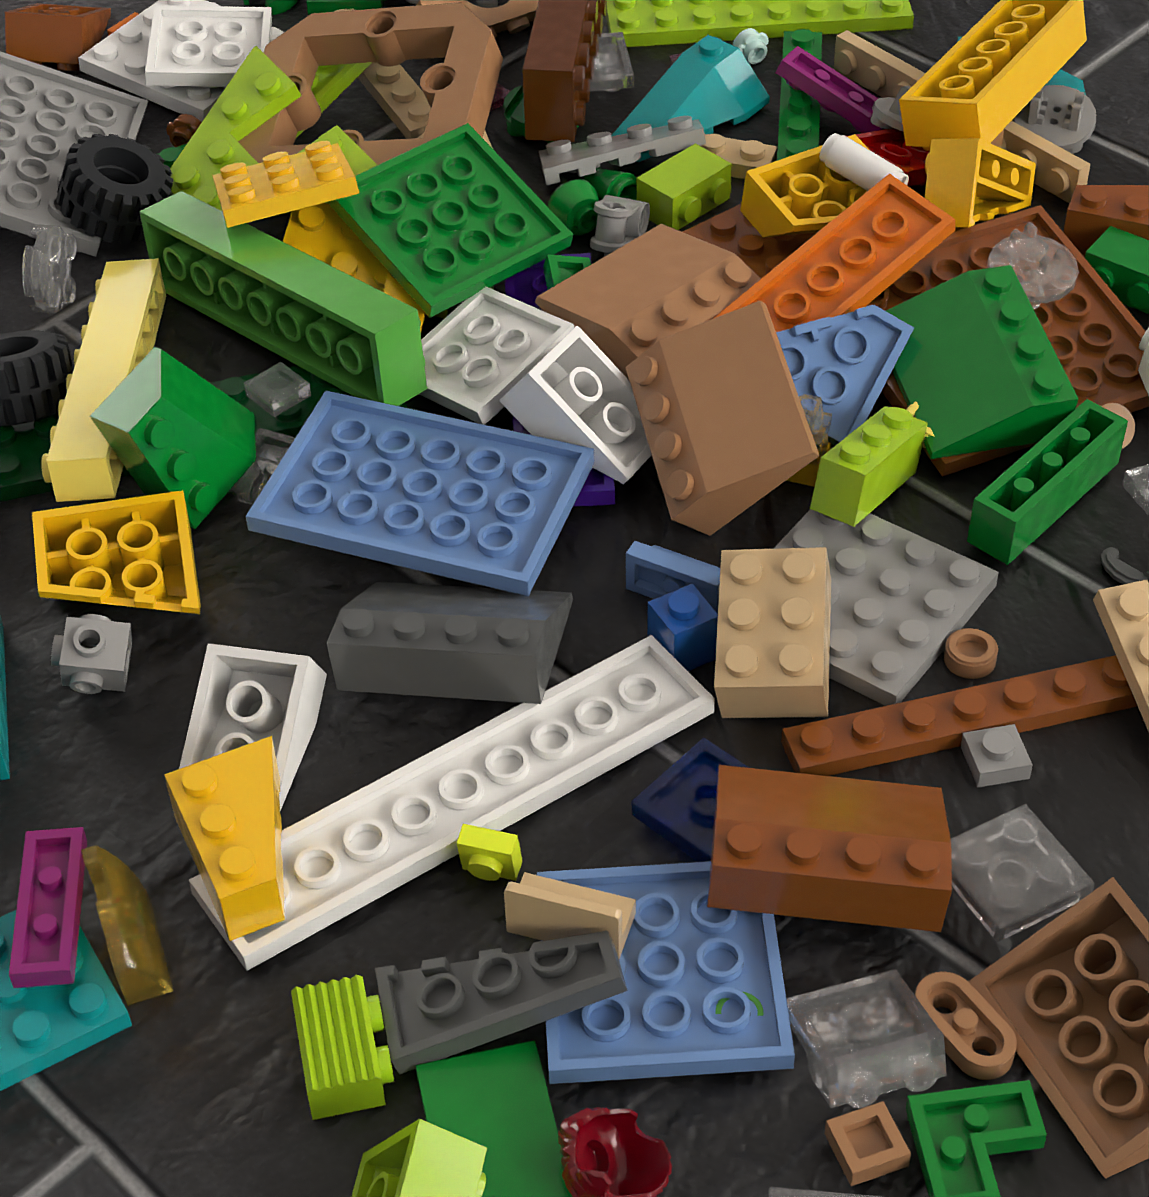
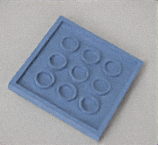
(675, 973)

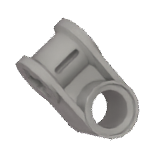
(618, 222)

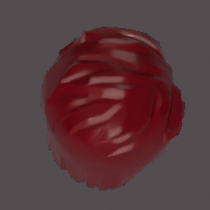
(611, 1156)

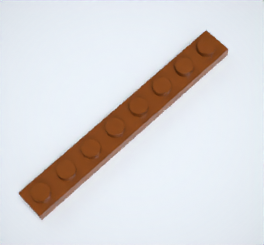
(941, 719)

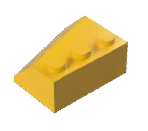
(796, 194)
(119, 553)

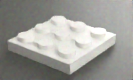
(203, 43)
(485, 351)

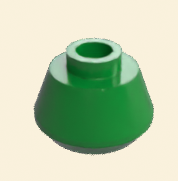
(574, 206)

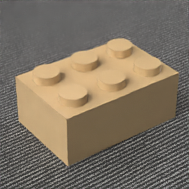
(773, 633)

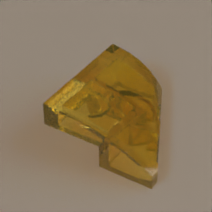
(128, 927)

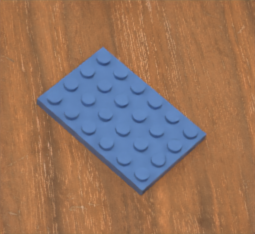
(423, 492)

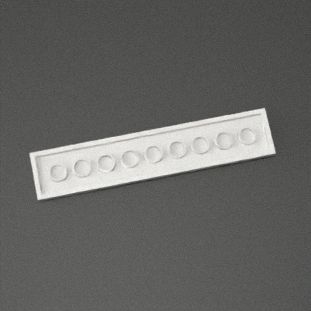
(479, 779)

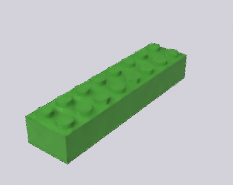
(287, 301)

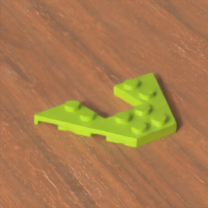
(247, 102)

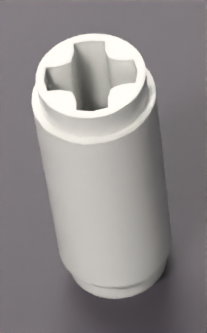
(857, 162)

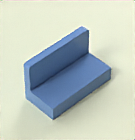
(659, 571)

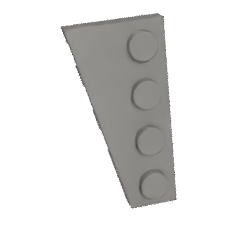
(619, 149)

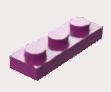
(829, 88)
(48, 908)

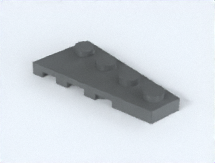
(473, 1002)

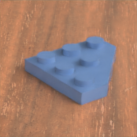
(845, 362)

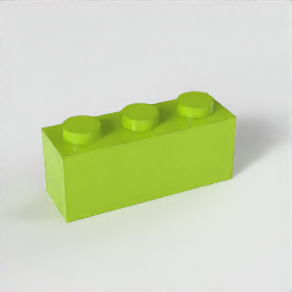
(868, 465)

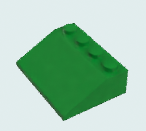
(980, 365)

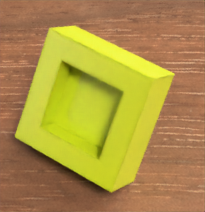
(489, 853)

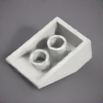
(582, 401)
(252, 697)

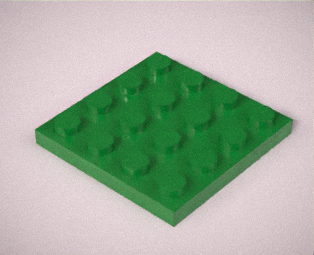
(450, 219)

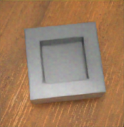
(996, 755)

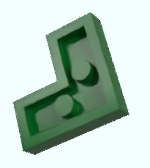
(965, 1126)

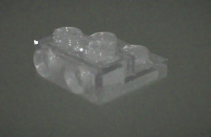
(867, 1039)

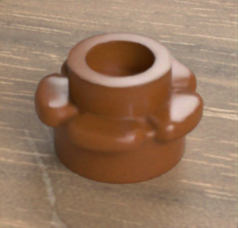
(182, 129)

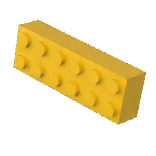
(993, 71)

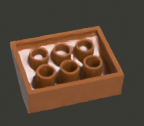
(830, 849)

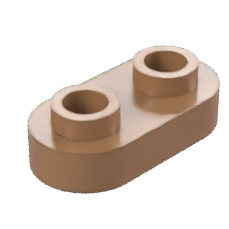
(969, 1026)

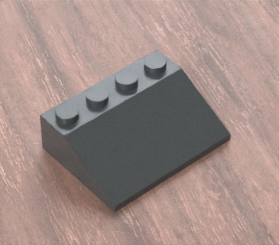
(448, 641)

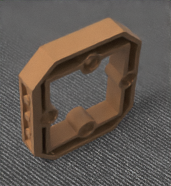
(456, 90)

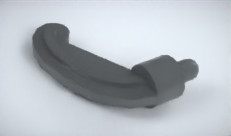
(1120, 570)

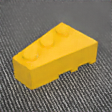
(976, 180)
(234, 833)

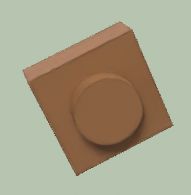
(867, 1143)

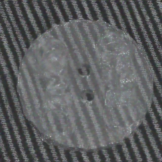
(1040, 263)

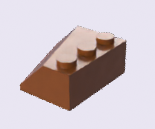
(1100, 206)

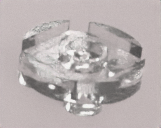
(48, 269)

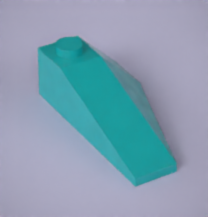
(706, 83)

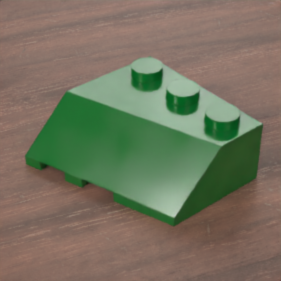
(178, 433)

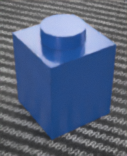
(684, 626)

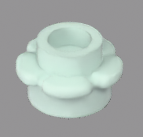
(752, 45)

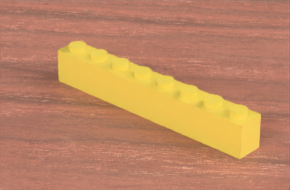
(114, 342)

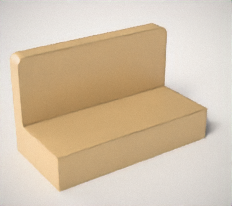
(559, 909)

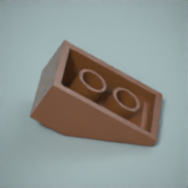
(54, 32)

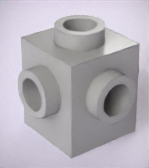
(93, 654)

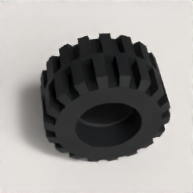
(109, 183)
(32, 375)

